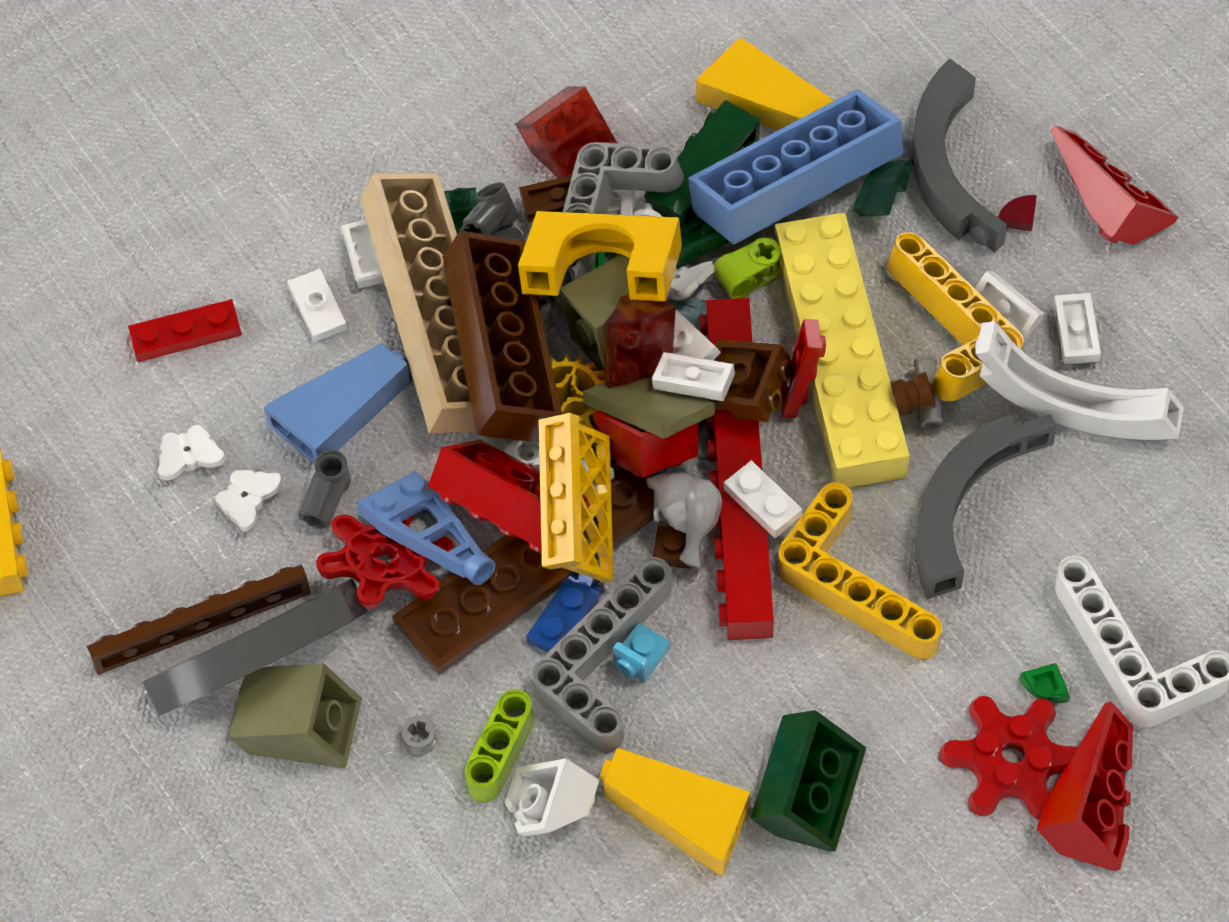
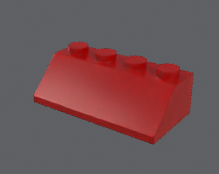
(492, 488)

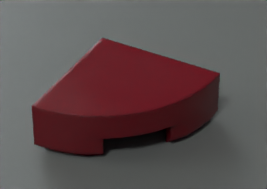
(1019, 212)

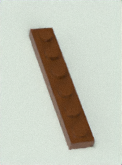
(191, 622)

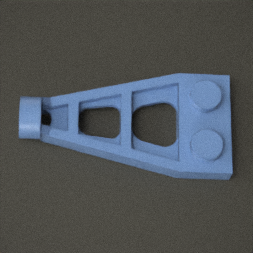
(409, 496)

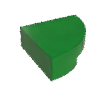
(1046, 683)

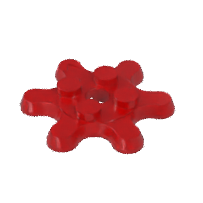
(375, 578)
(995, 774)

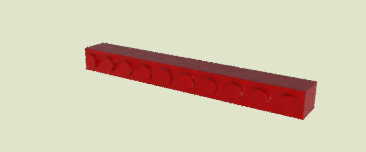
(742, 539)

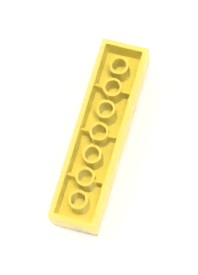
(852, 381)

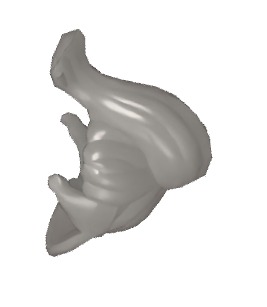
(689, 506)

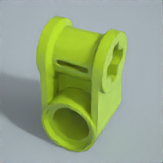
(746, 269)

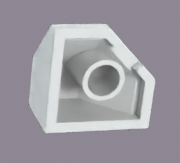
(550, 796)

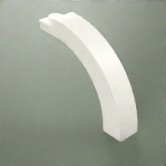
(1071, 402)

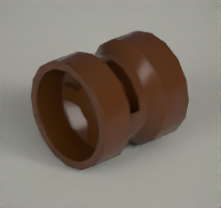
(913, 394)

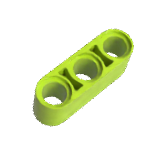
(499, 729)

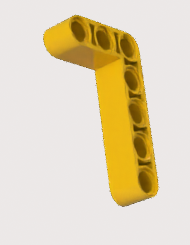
(954, 305)
(849, 581)

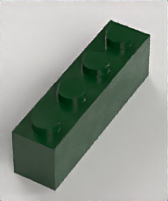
(722, 135)

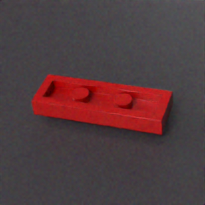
(184, 330)
(805, 355)

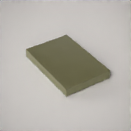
(649, 409)

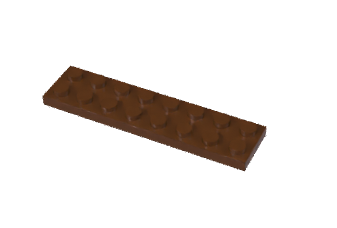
(469, 614)

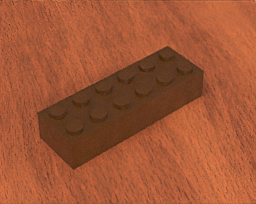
(499, 338)

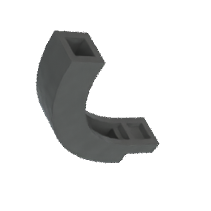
(942, 192)
(961, 468)
(254, 648)

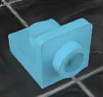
(640, 653)

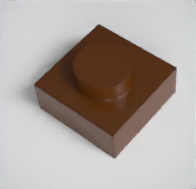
(669, 546)

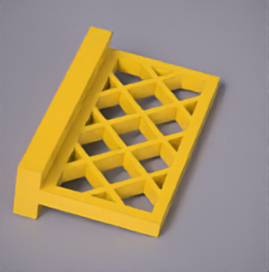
(563, 510)

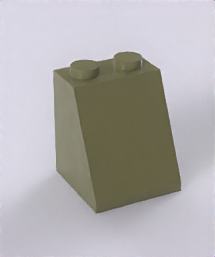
(590, 304)
(296, 715)

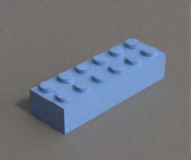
(795, 166)

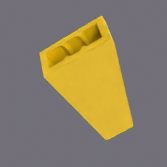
(758, 86)
(679, 805)

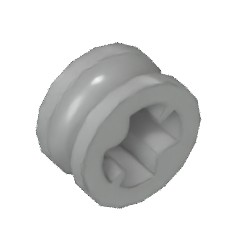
(414, 724)

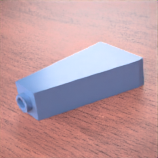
(338, 403)

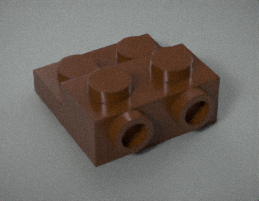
(757, 378)

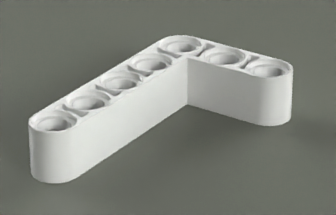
(1128, 654)

